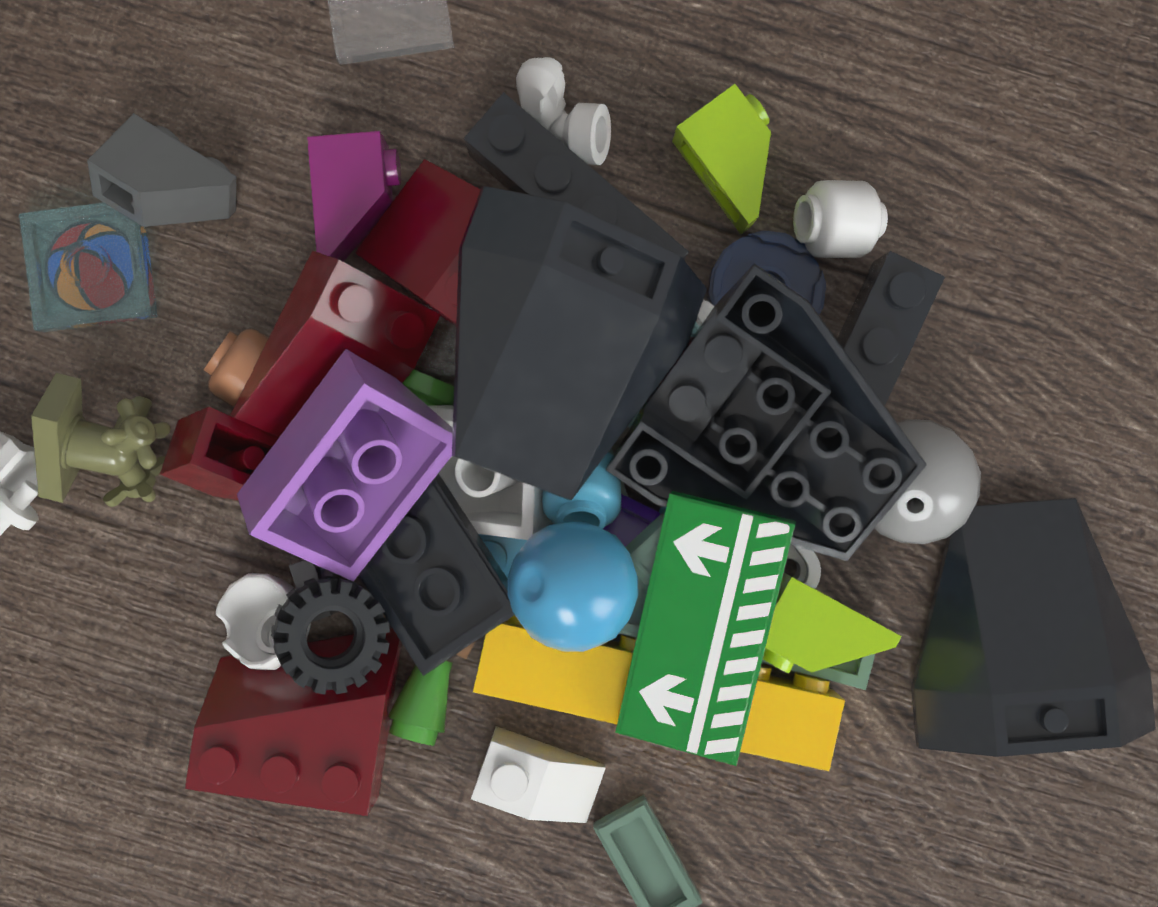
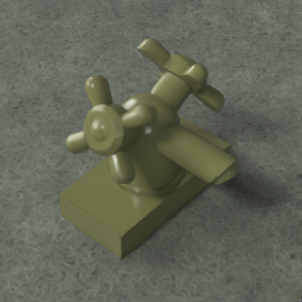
(70, 443)

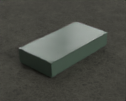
(646, 857)

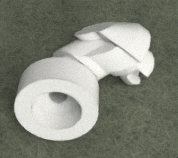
(541, 95)

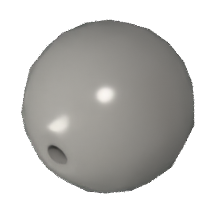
(941, 494)

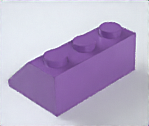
(346, 468)

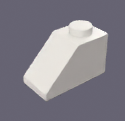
(537, 779)

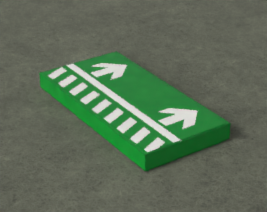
(704, 626)

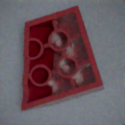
(291, 745)

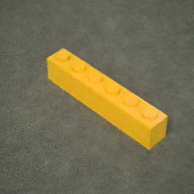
(786, 721)

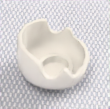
(248, 616)

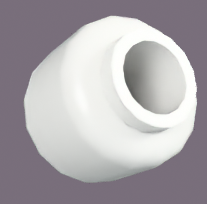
(840, 219)

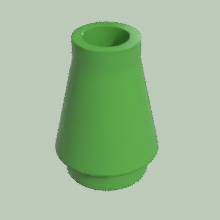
(422, 706)

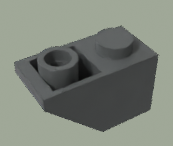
(158, 178)

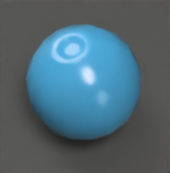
(573, 586)

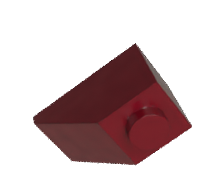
(215, 452)

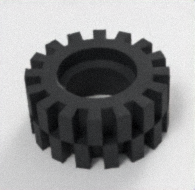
(352, 664)

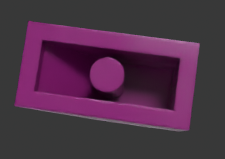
(350, 187)

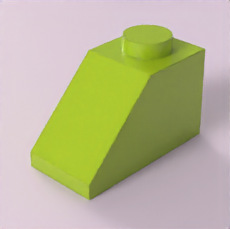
(729, 152)
(820, 631)

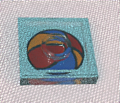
(86, 267)

